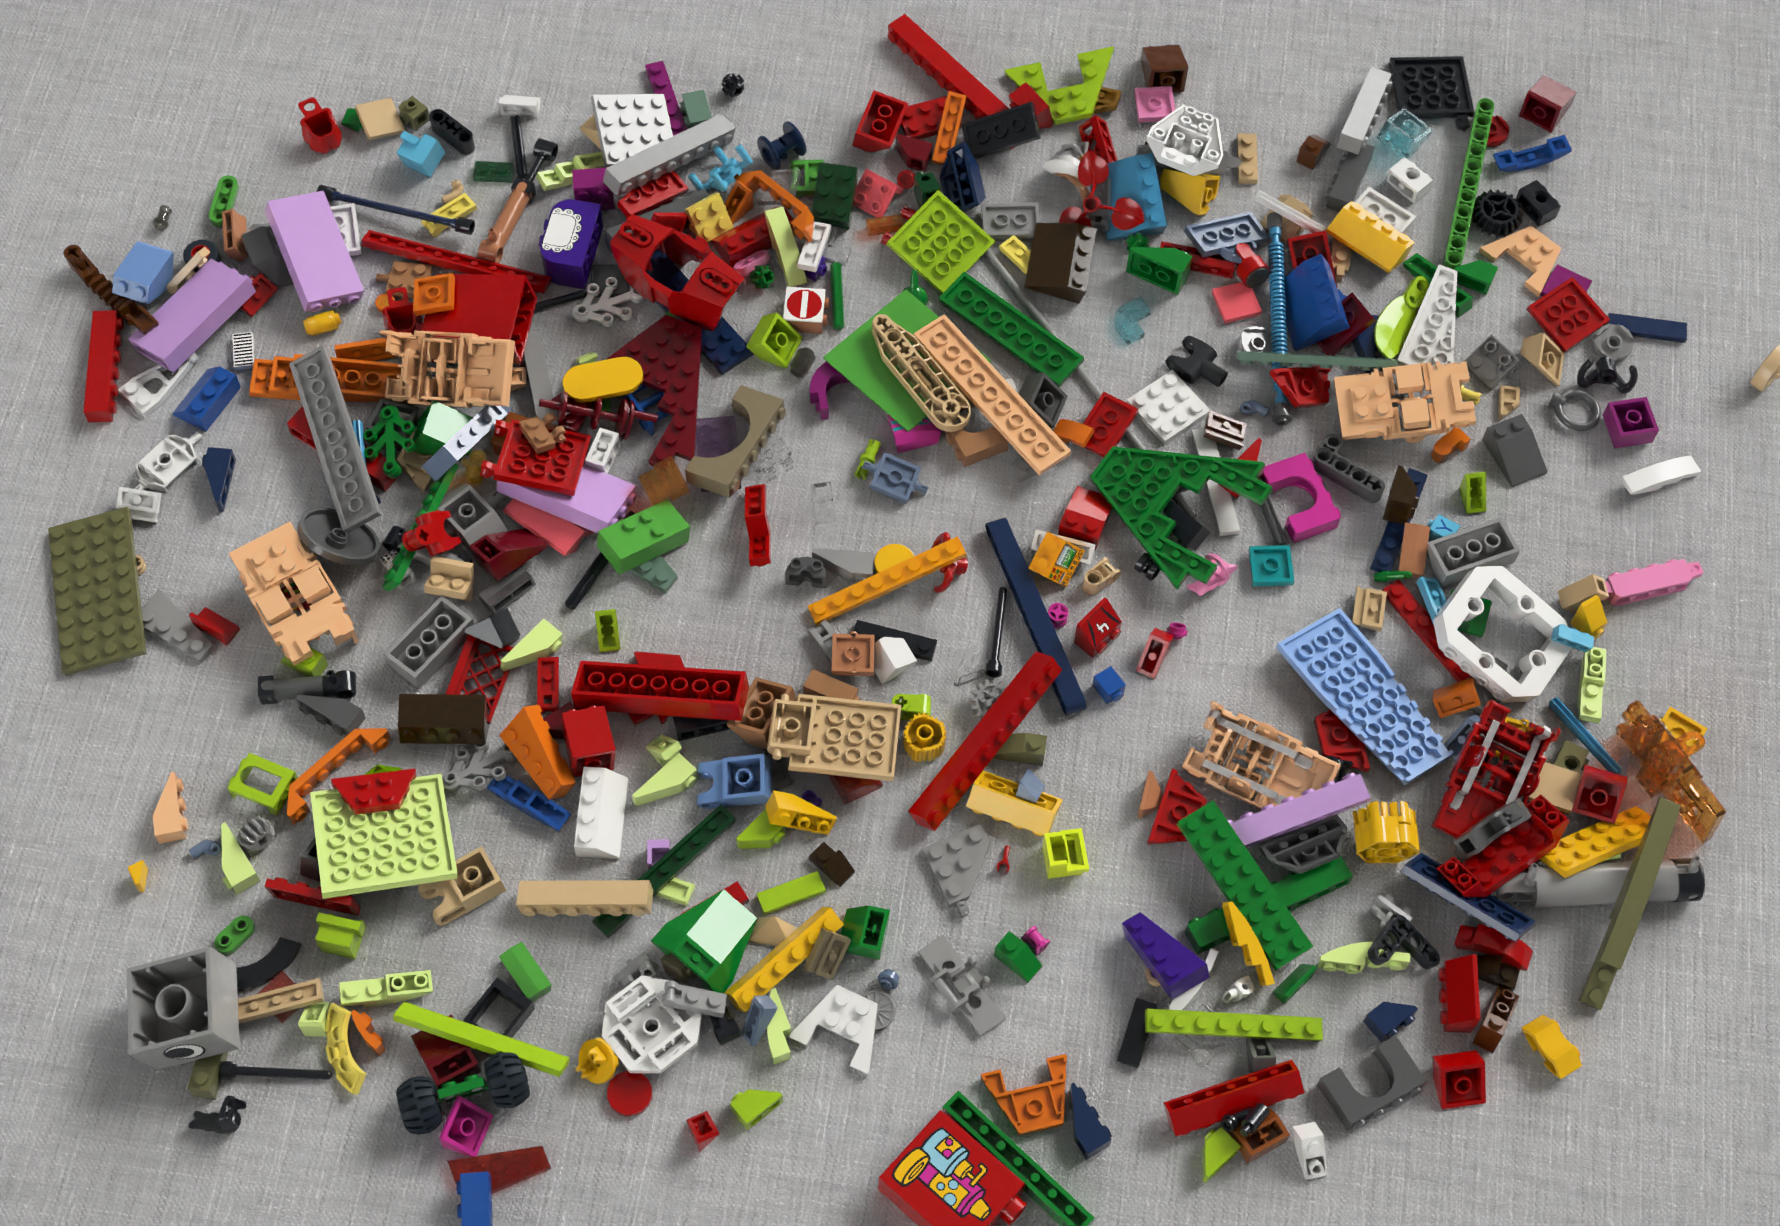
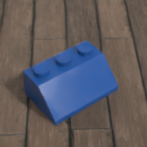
(208, 398)

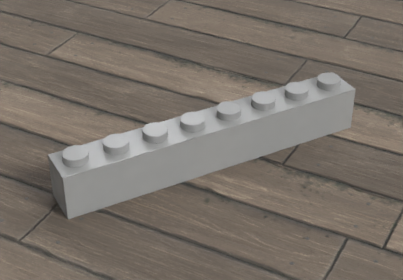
(668, 155)

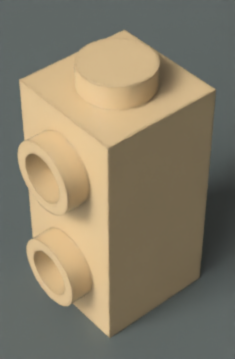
(1580, 591)

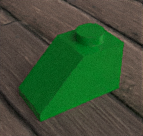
(1476, 275)
(1017, 956)

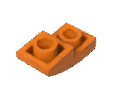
(1073, 432)
(366, 1029)

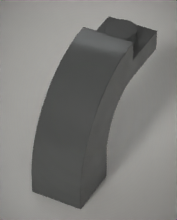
(1491, 827)

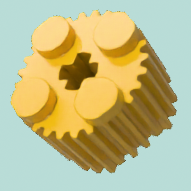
(928, 747)

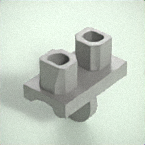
(1386, 910)
(635, 968)

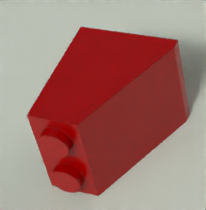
(588, 739)

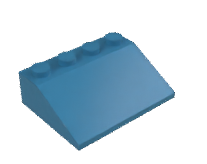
(1138, 180)

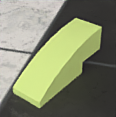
(777, 1031)

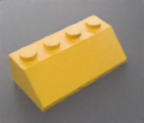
(1370, 237)
(998, 799)

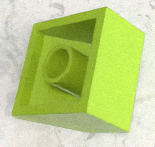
(774, 340)

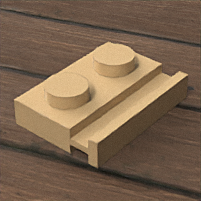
(1369, 608)

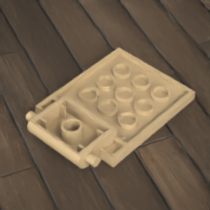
(835, 736)

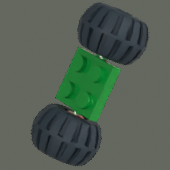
(421, 1104)

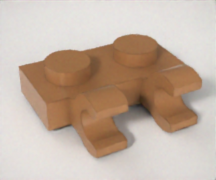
(537, 432)

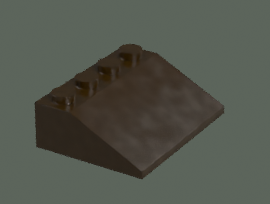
(1060, 260)

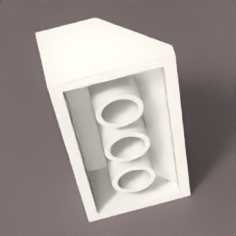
(600, 813)

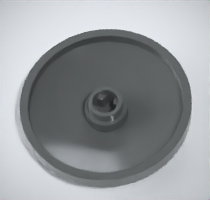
(323, 534)

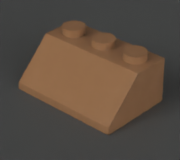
(758, 711)

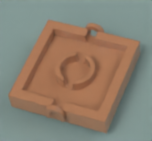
(853, 654)

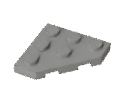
(957, 862)

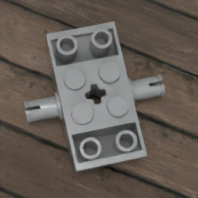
(471, 514)

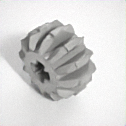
(255, 835)

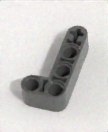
(1368, 487)

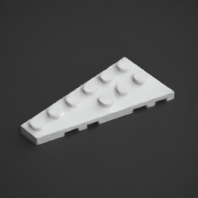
(1434, 327)

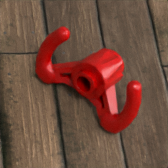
(956, 568)

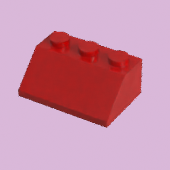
(879, 122)
(1459, 994)

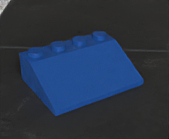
(1313, 303)

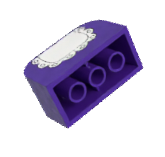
(571, 242)

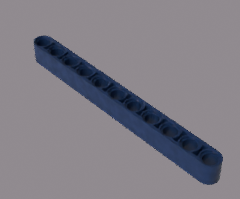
(1035, 613)

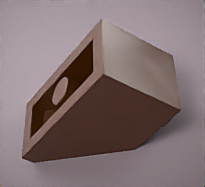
(1312, 151)

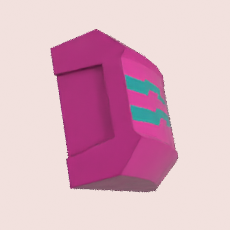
(920, 436)

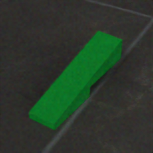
(1420, 266)

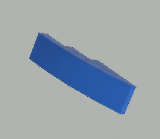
(530, 802)

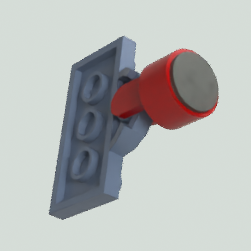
(1235, 241)

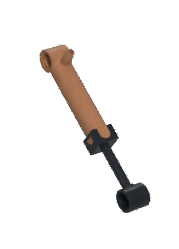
(522, 194)

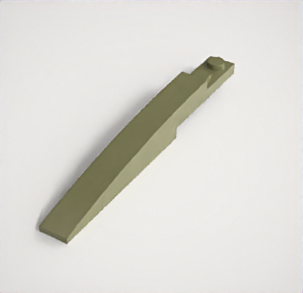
(1630, 903)

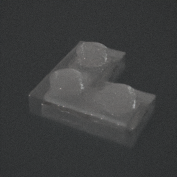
(836, 252)

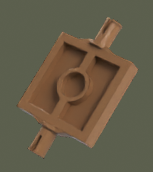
(403, 275)

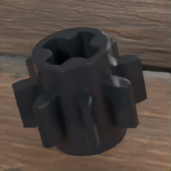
(732, 84)

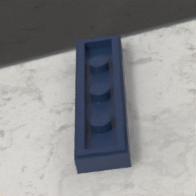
(1651, 327)

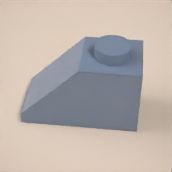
(1458, 738)

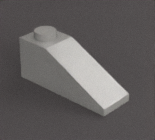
(847, 564)

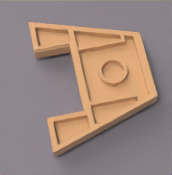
(1531, 250)

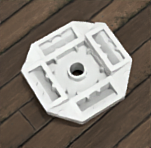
(629, 1016)

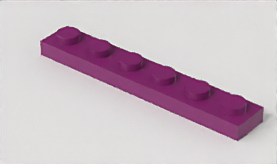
(661, 85)

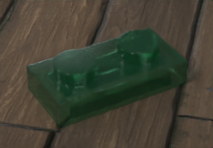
(493, 171)

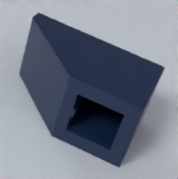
(1388, 1017)

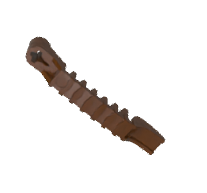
(90, 275)

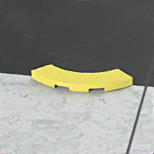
(338, 1049)

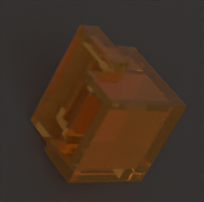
(664, 482)

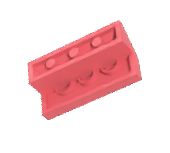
(551, 529)

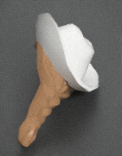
(1067, 168)

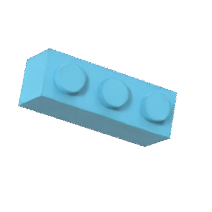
(1572, 638)

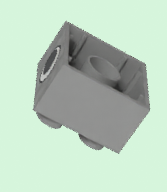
(182, 1008)

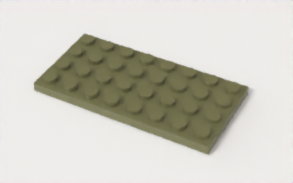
(96, 591)

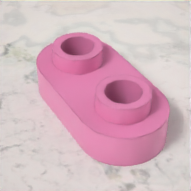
(748, 264)

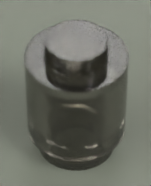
(802, 362)

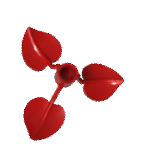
(1095, 170)

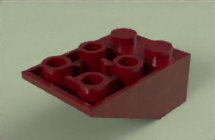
(506, 551)
(445, 1058)

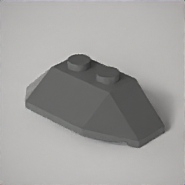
(266, 254)
(1307, 846)

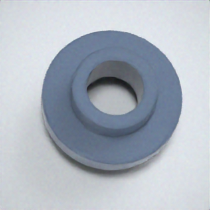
(888, 979)

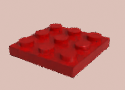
(1568, 314)

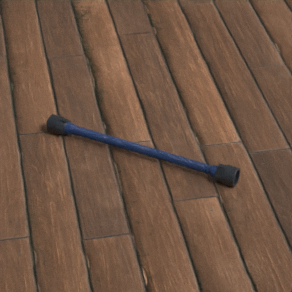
(461, 224)

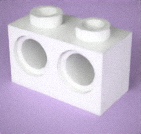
(603, 450)

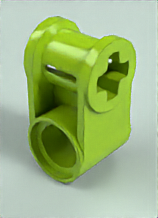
(912, 705)

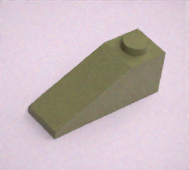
(1023, 748)
(206, 1076)

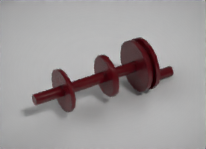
(623, 418)

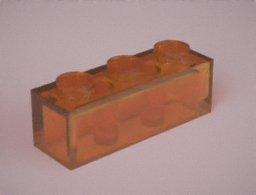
(884, 224)

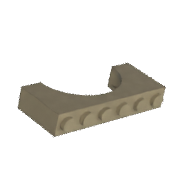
(726, 471)

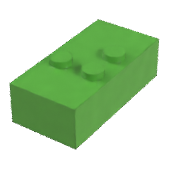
(643, 536)

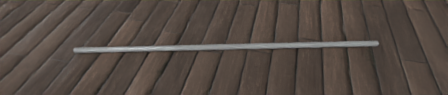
(1080, 371)

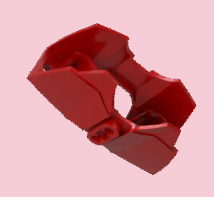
(705, 292)

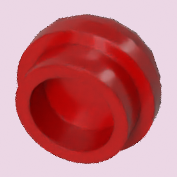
(906, 179)

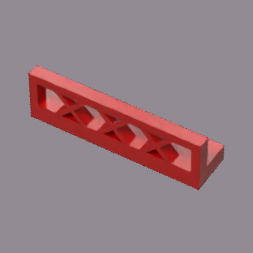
(1101, 135)
(1204, 264)

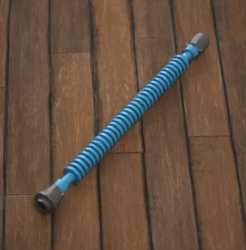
(1278, 311)

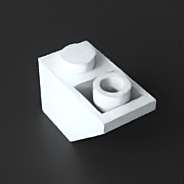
(1310, 1150)

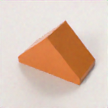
(739, 202)

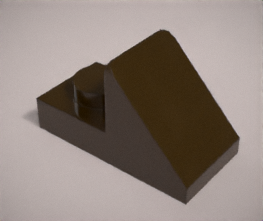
(832, 864)
(1497, 973)

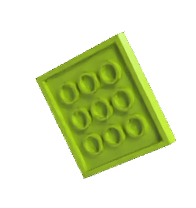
(940, 242)

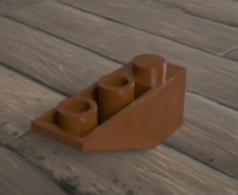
(1496, 1019)

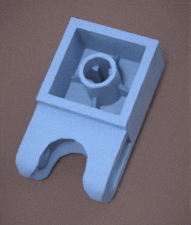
(736, 781)

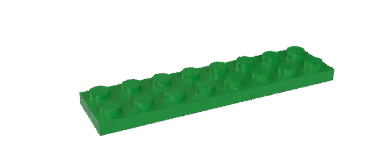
(1011, 329)
(1244, 884)

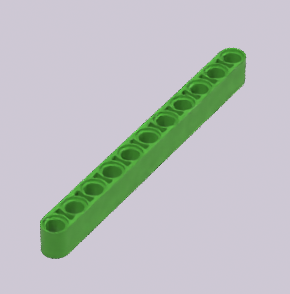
(1468, 184)

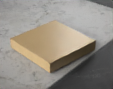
(379, 119)
(1557, 786)

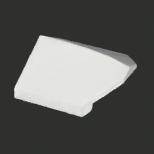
(891, 658)

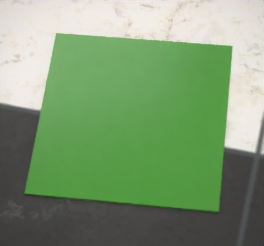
(862, 365)

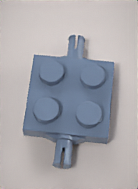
(895, 477)

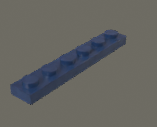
(1394, 532)

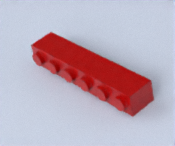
(103, 366)
(299, 427)
(1212, 1103)

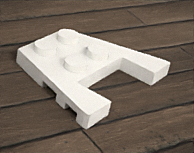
(846, 1016)

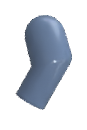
(206, 846)

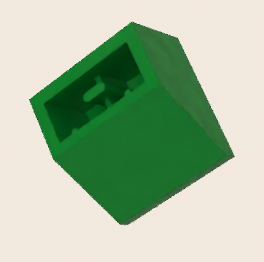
(866, 929)

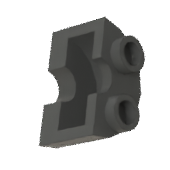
(806, 569)

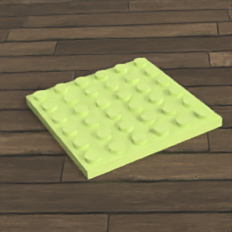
(385, 846)

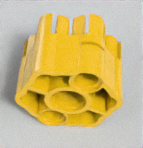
(1385, 836)

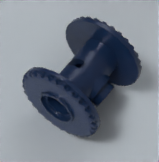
(782, 147)

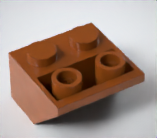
(1266, 1138)

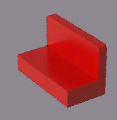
(215, 625)

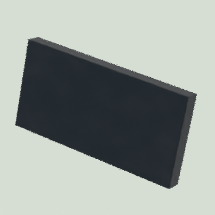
(1001, 130)

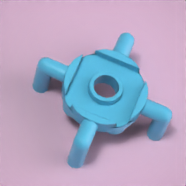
(722, 177)

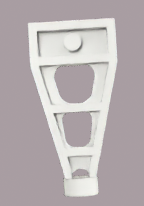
(141, 398)

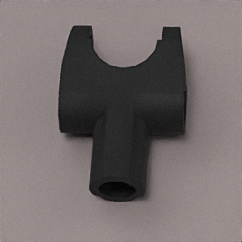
(1198, 363)

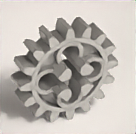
(988, 691)

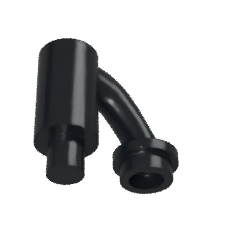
(1251, 1118)

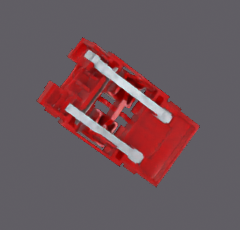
(1466, 799)

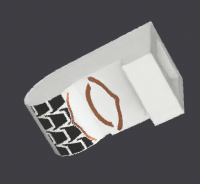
(386, 561)

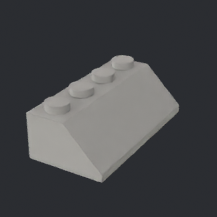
(1474, 547)

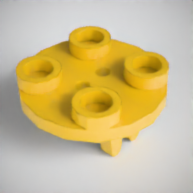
(597, 1061)

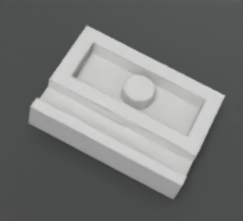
(142, 504)

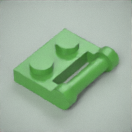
(811, 172)

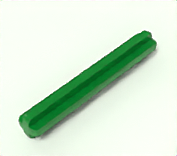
(837, 296)

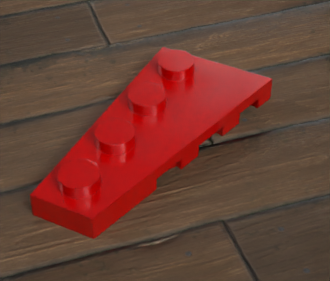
(652, 194)

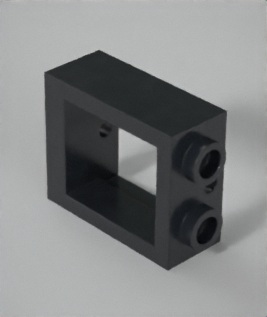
(500, 988)

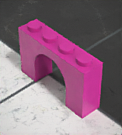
(1300, 472)

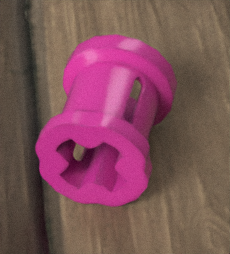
(1035, 940)

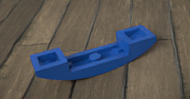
(1533, 157)

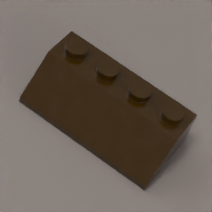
(442, 719)

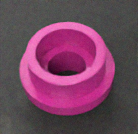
(1177, 629)

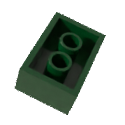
(835, 194)

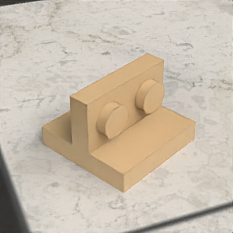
(450, 578)

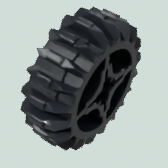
(1497, 213)

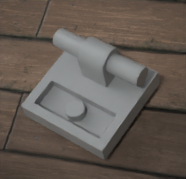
(1492, 362)

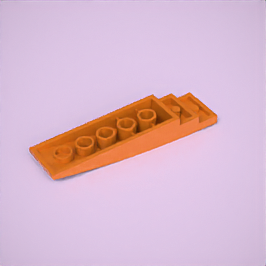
(357, 378)

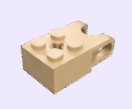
(475, 886)

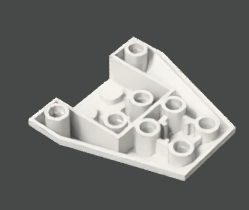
(1187, 141)

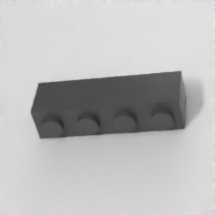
(1349, 178)

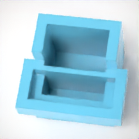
(420, 154)

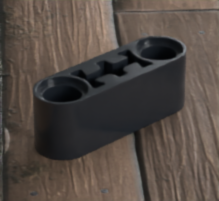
(452, 131)

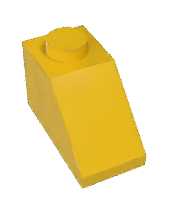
(1590, 617)

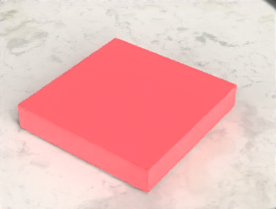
(1236, 302)

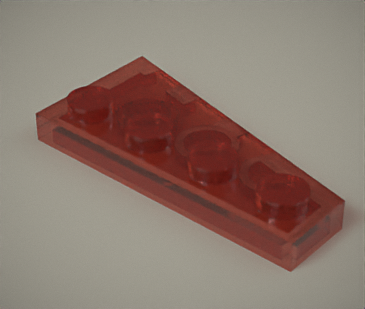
(505, 1167)

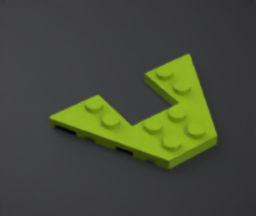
(1070, 102)

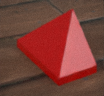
(702, 1129)

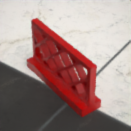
(463, 667)

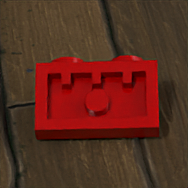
(264, 291)

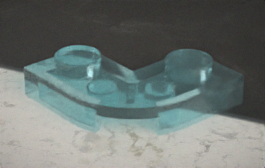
(1127, 318)

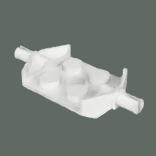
(158, 475)

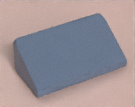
(1030, 787)

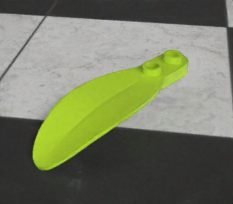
(1398, 317)

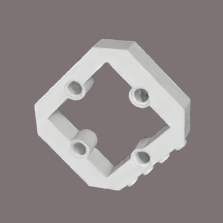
(1470, 657)

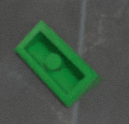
(1294, 982)

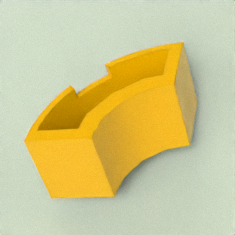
(1560, 1055)

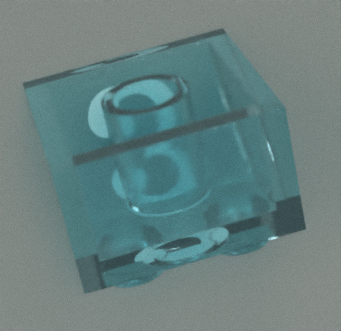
(1404, 133)

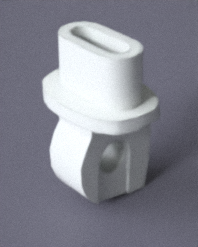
(1236, 991)

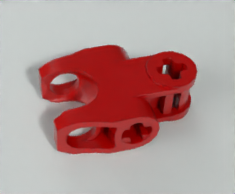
(430, 534)

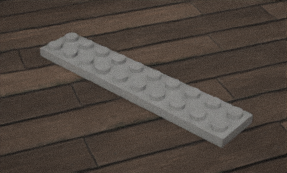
(335, 439)

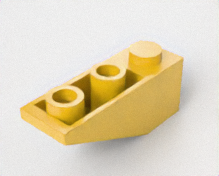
(796, 813)

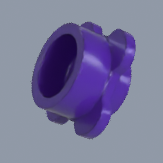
(811, 796)

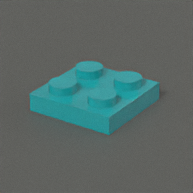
(1271, 565)

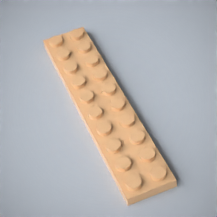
(992, 395)

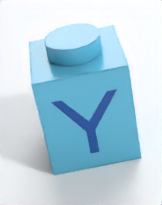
(1441, 527)

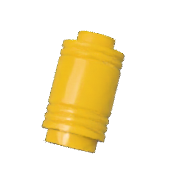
(322, 323)

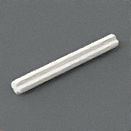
(1290, 213)

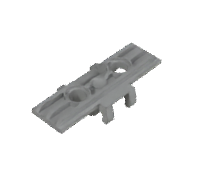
(967, 983)

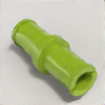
(868, 455)

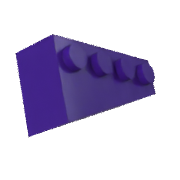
(1166, 958)

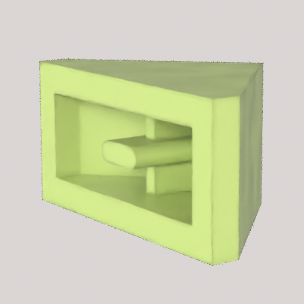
(314, 1019)

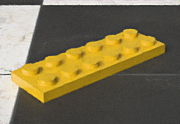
(1598, 842)

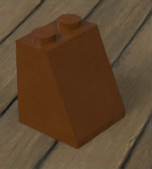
(1164, 67)

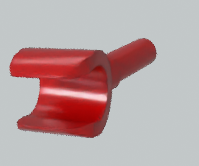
(1004, 861)

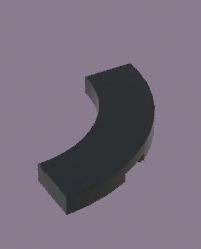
(269, 966)

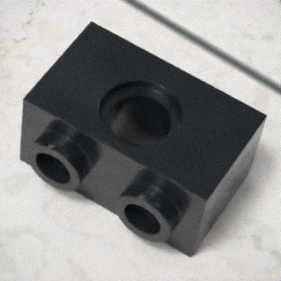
(1538, 203)

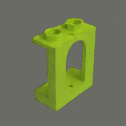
(279, 796)

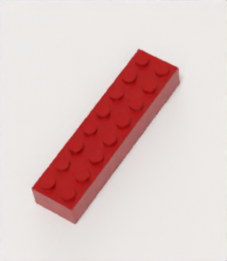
(661, 690)

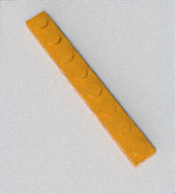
(887, 580)

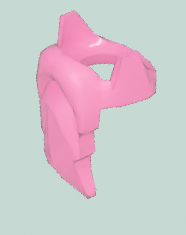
(1219, 578)

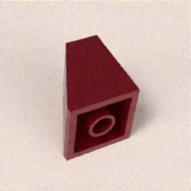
(1547, 103)

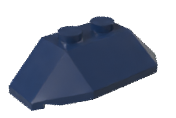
(962, 178)

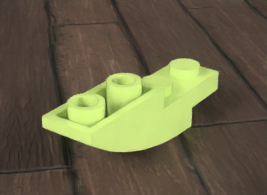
(1591, 685)
(1355, 956)
(386, 990)

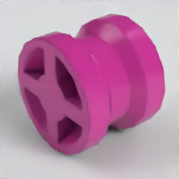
(1058, 610)

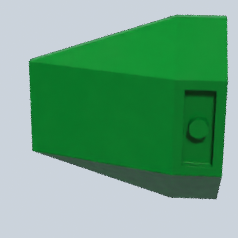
(709, 939)

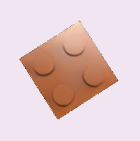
(434, 294)

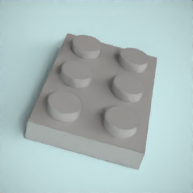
(1010, 219)

